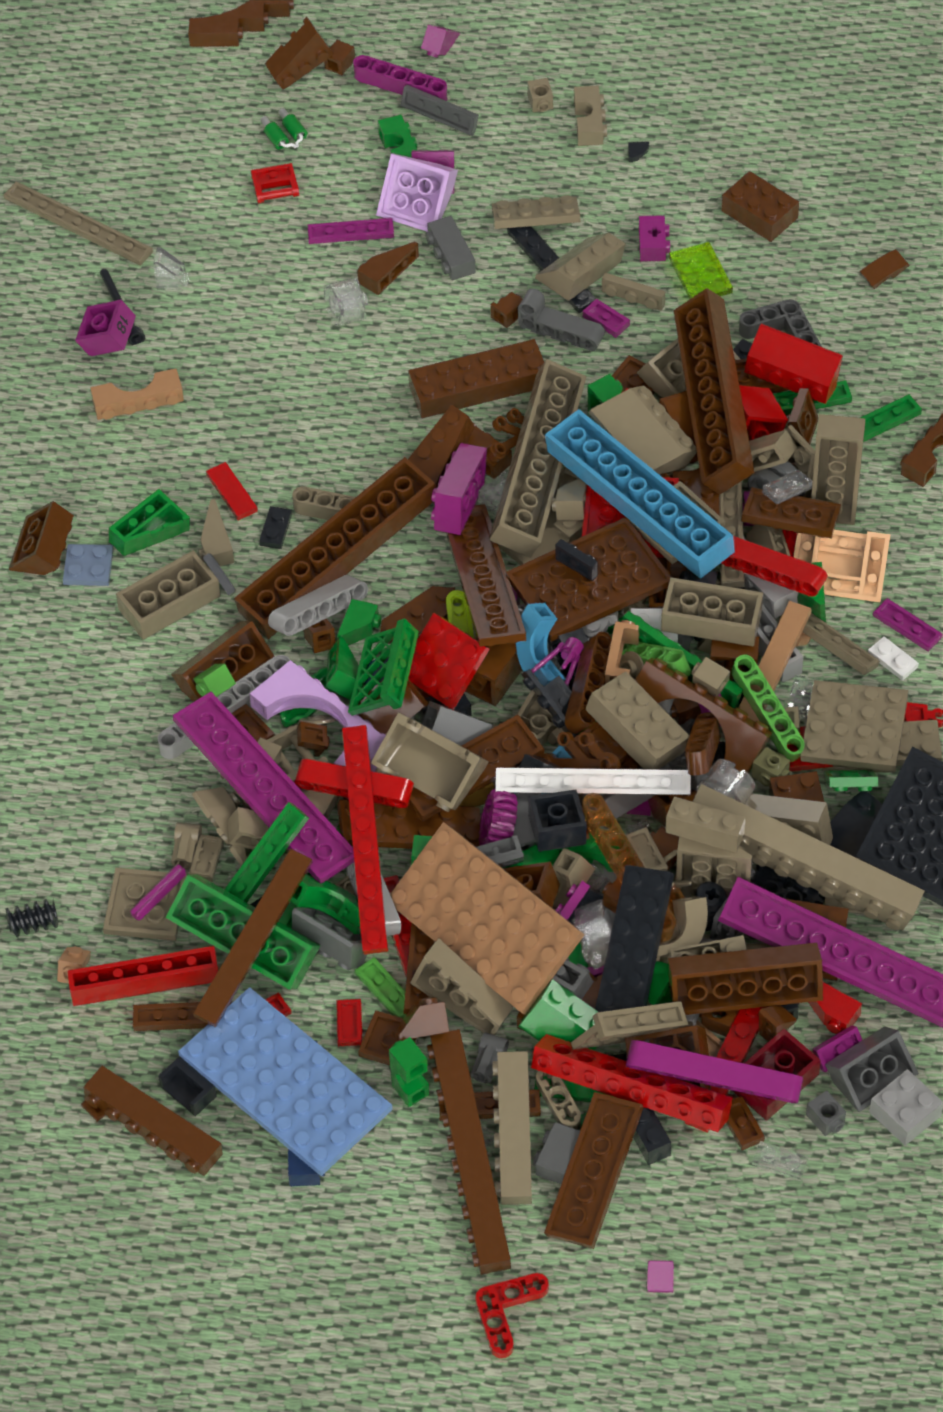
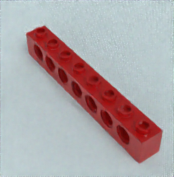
(614, 1078)

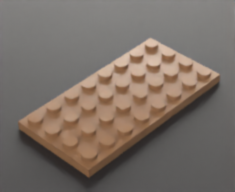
(485, 917)

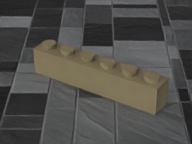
(514, 1128)

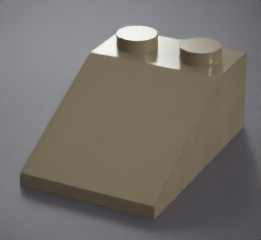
(803, 456)

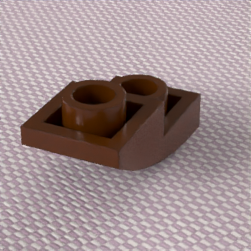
(883, 268)

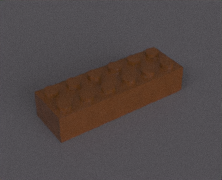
(475, 378)
(746, 978)

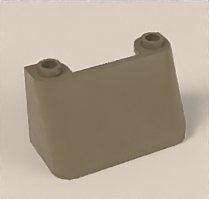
(429, 761)

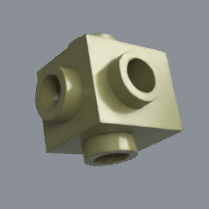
(770, 765)

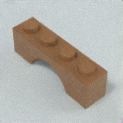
(111, 401)

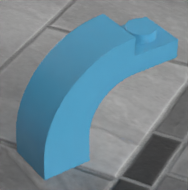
(537, 623)

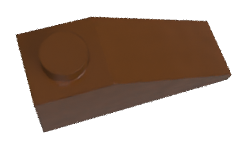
(386, 267)

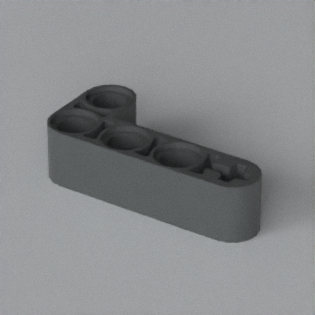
(557, 324)

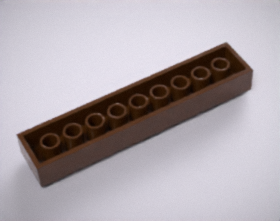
(713, 392)
(339, 543)

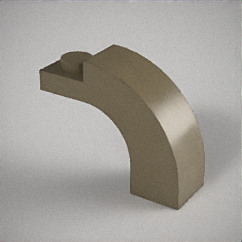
(690, 925)

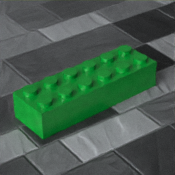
(220, 919)

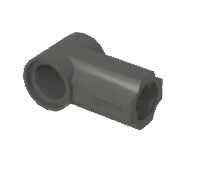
(487, 1053)

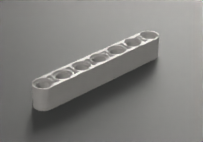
(231, 699)

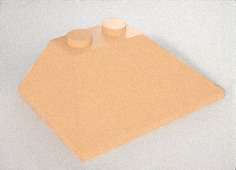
(851, 560)

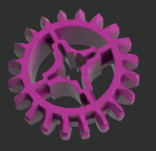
(498, 817)

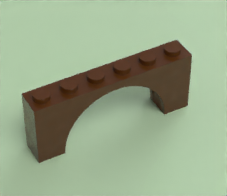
(742, 735)

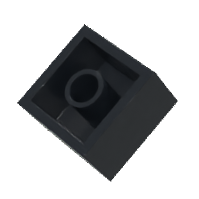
(557, 820)

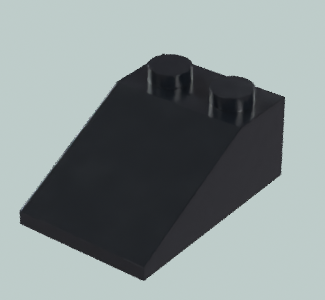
(853, 822)

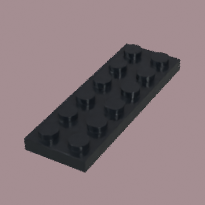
(634, 939)

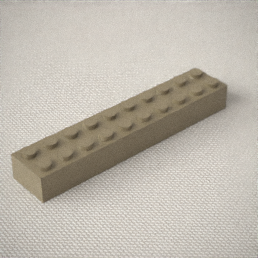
(533, 469)
(820, 865)

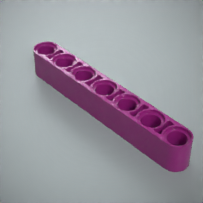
(714, 1071)

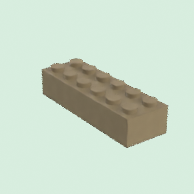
(838, 463)

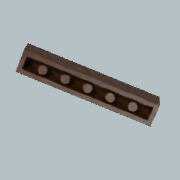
(152, 1121)

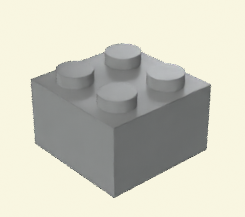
(906, 1107)

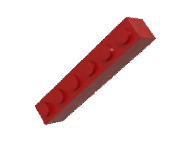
(142, 975)

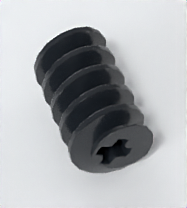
(715, 898)
(32, 917)

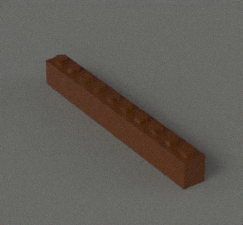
(470, 1153)

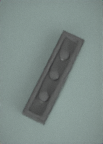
(439, 110)

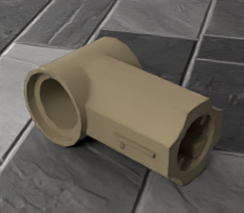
(186, 840)

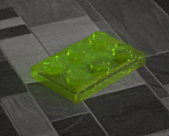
(700, 269)

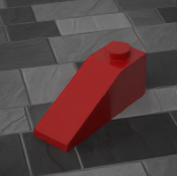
(837, 1009)

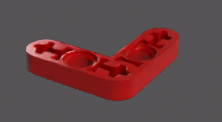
(500, 1301)

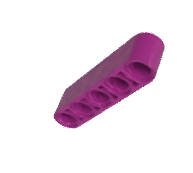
(395, 77)

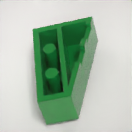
(148, 524)

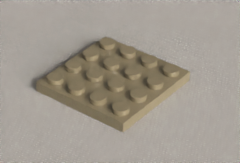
(854, 725)

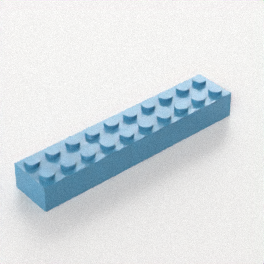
(640, 493)

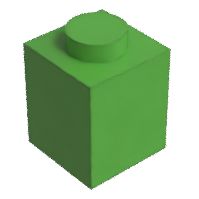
(215, 680)

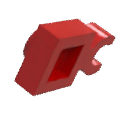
(920, 712)

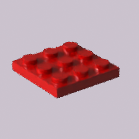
(445, 660)

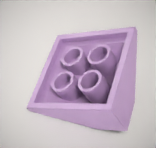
(415, 191)

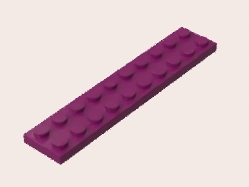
(262, 782)
(842, 950)

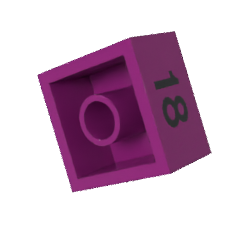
(105, 328)

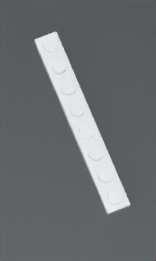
(593, 781)

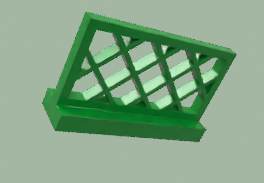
(395, 669)

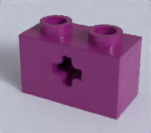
(652, 238)

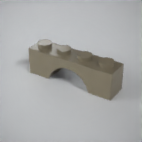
(570, 869)

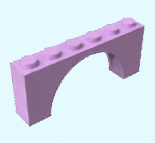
(294, 688)

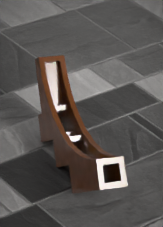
(228, 27)

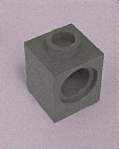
(826, 1105)

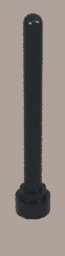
(136, 335)

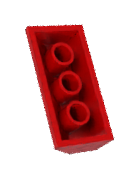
(793, 363)

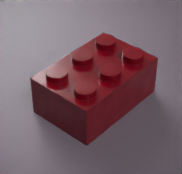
(785, 1055)

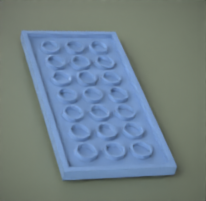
(286, 1081)

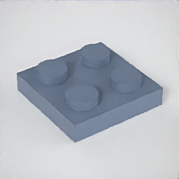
(88, 564)

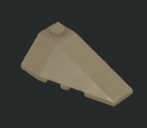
(218, 807)

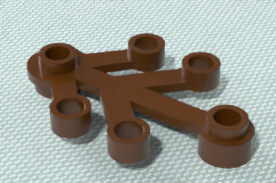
(497, 451)
(581, 760)

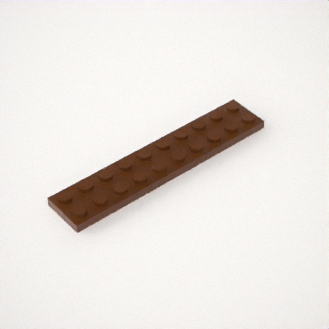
(485, 582)

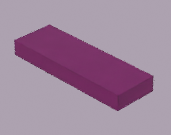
(907, 624)

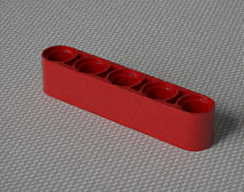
(776, 567)
(332, 780)

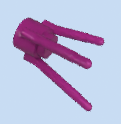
(569, 651)

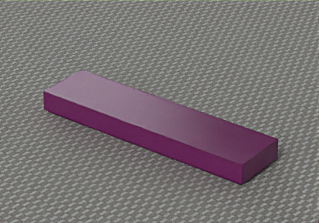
(350, 230)

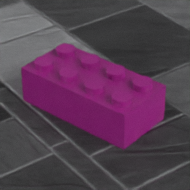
(459, 488)

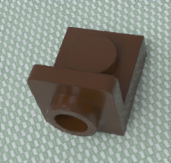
(313, 737)

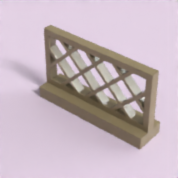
(616, 1025)

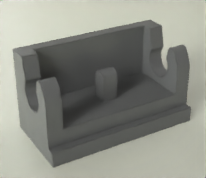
(504, 852)

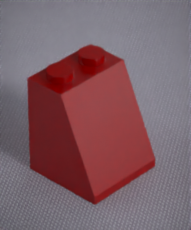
(761, 412)

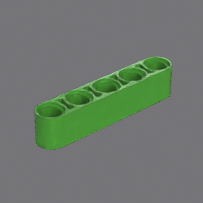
(673, 657)
(767, 696)

